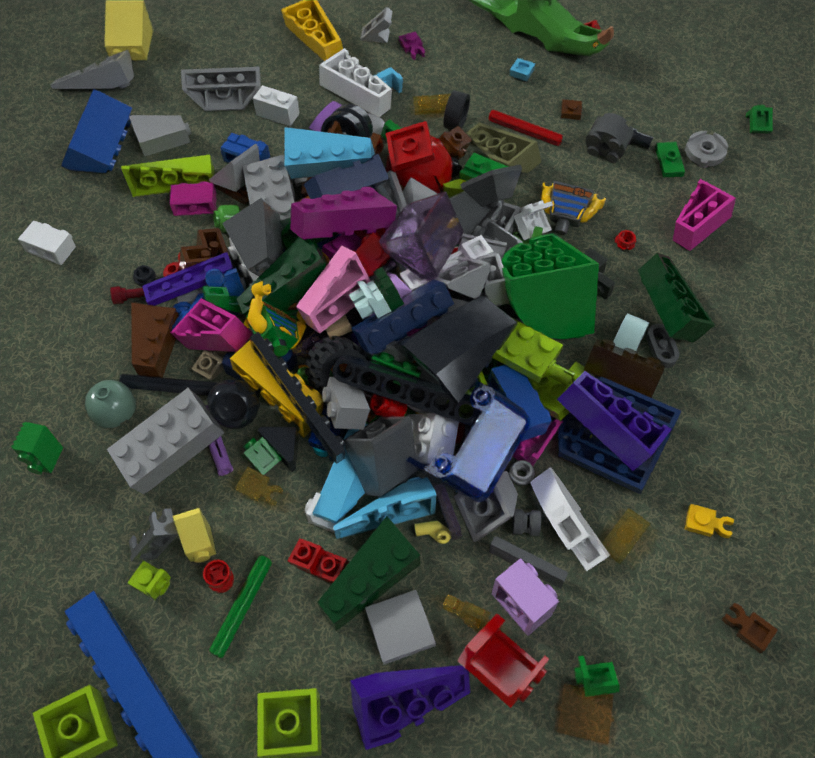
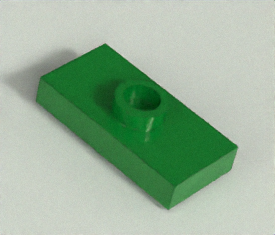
(669, 159)

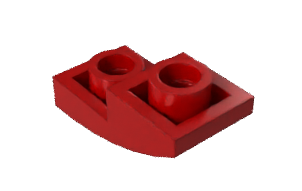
(317, 561)

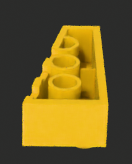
(254, 372)

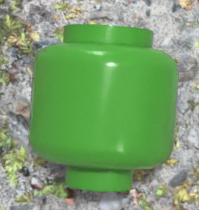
(224, 213)

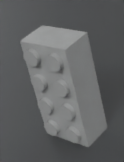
(272, 183)
(165, 441)

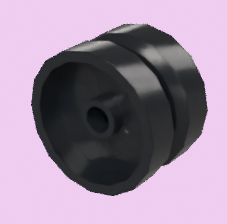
(352, 120)

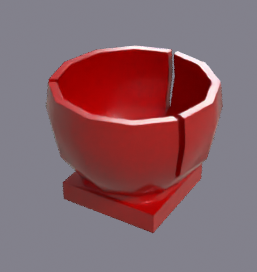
(418, 156)

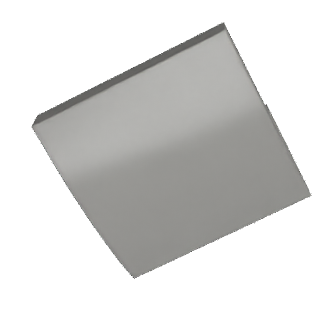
(400, 627)

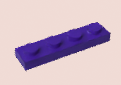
(184, 280)

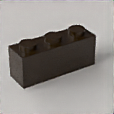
(624, 367)

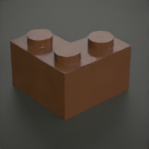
(209, 245)

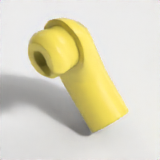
(435, 530)

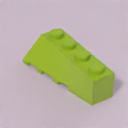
(160, 175)

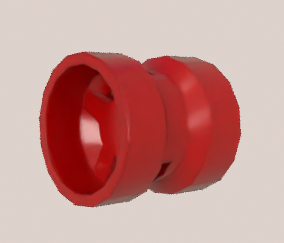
(216, 571)

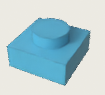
(522, 69)

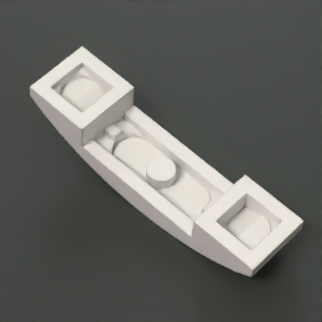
(470, 249)

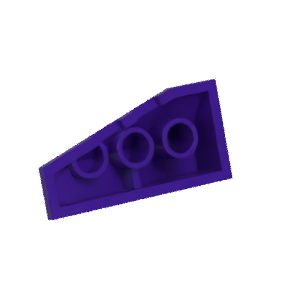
(397, 698)

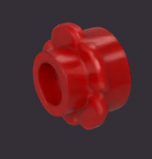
(623, 236)

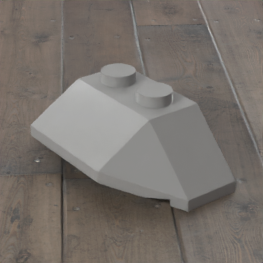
(221, 87)

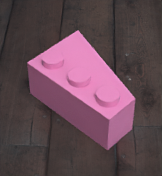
(329, 294)

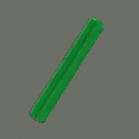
(240, 607)

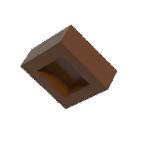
(571, 109)

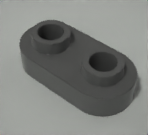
(665, 346)

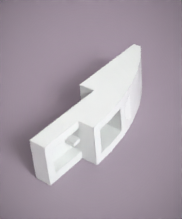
(567, 520)

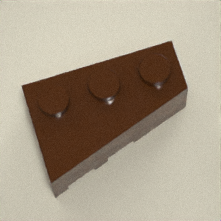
(152, 338)

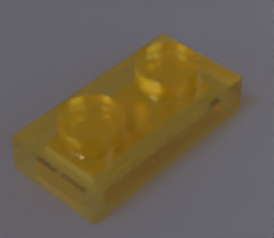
(430, 104)

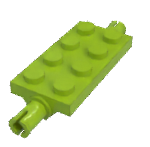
(533, 355)

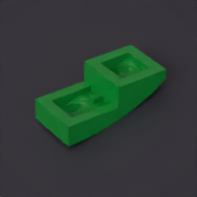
(220, 297)

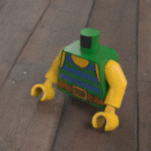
(273, 323)

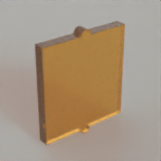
(585, 716)

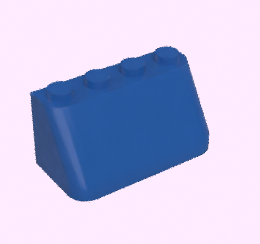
(98, 135)

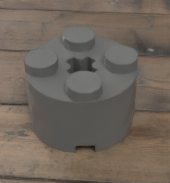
(609, 137)

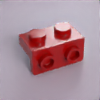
(371, 253)

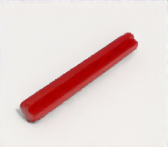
(525, 127)

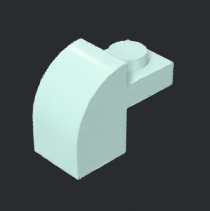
(631, 332)

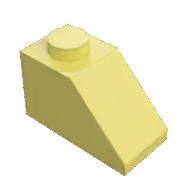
(195, 535)

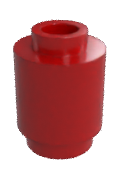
(387, 407)

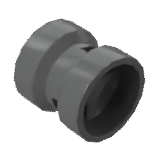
(519, 522)

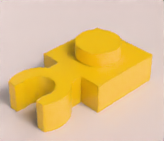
(704, 522)

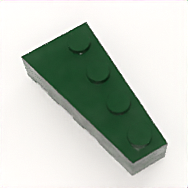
(289, 276)
(674, 300)
(370, 574)

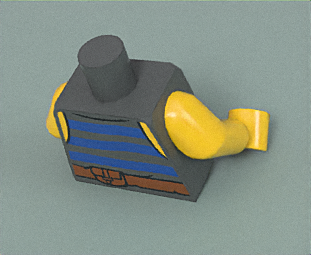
(570, 205)

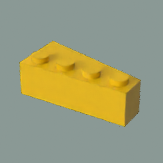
(312, 27)

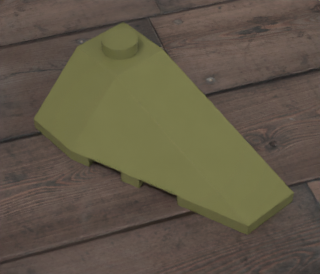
(506, 147)

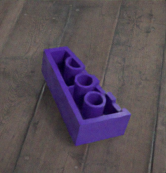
(613, 420)

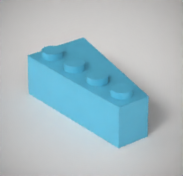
(317, 152)

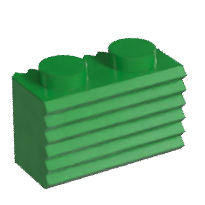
(37, 448)

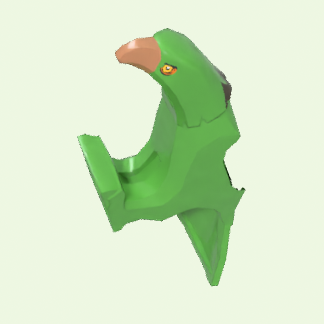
(550, 24)

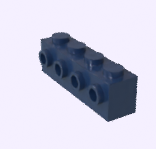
(418, 307)

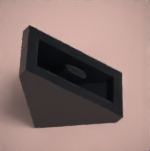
(284, 442)

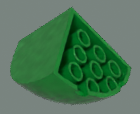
(552, 286)

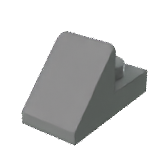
(377, 28)

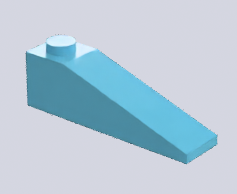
(340, 489)
(403, 503)

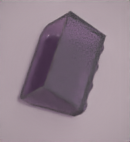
(423, 235)

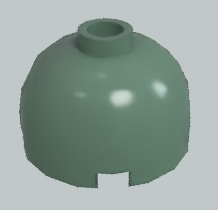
(109, 403)

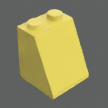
(127, 28)

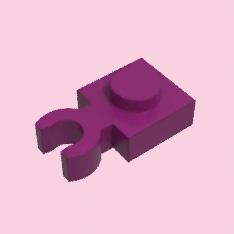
(412, 43)

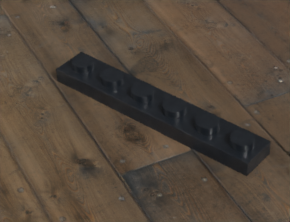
(304, 404)

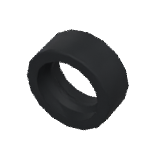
(456, 110)

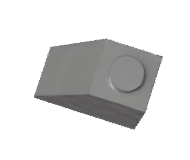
(160, 132)

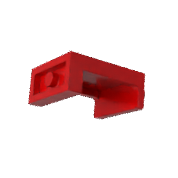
(502, 663)

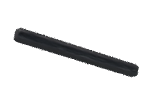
(167, 384)

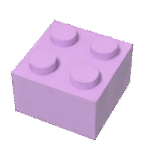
(525, 596)

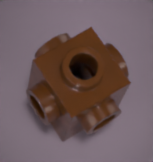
(456, 142)

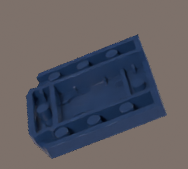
(593, 455)

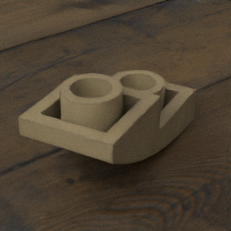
(209, 364)

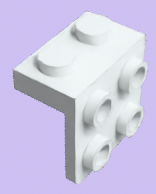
(433, 435)

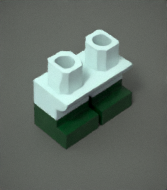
(376, 296)

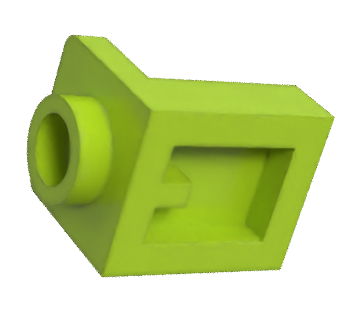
(150, 580)

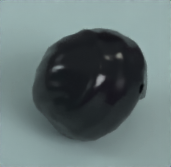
(233, 403)

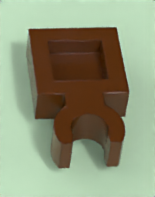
(753, 629)

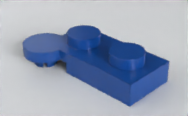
(230, 279)

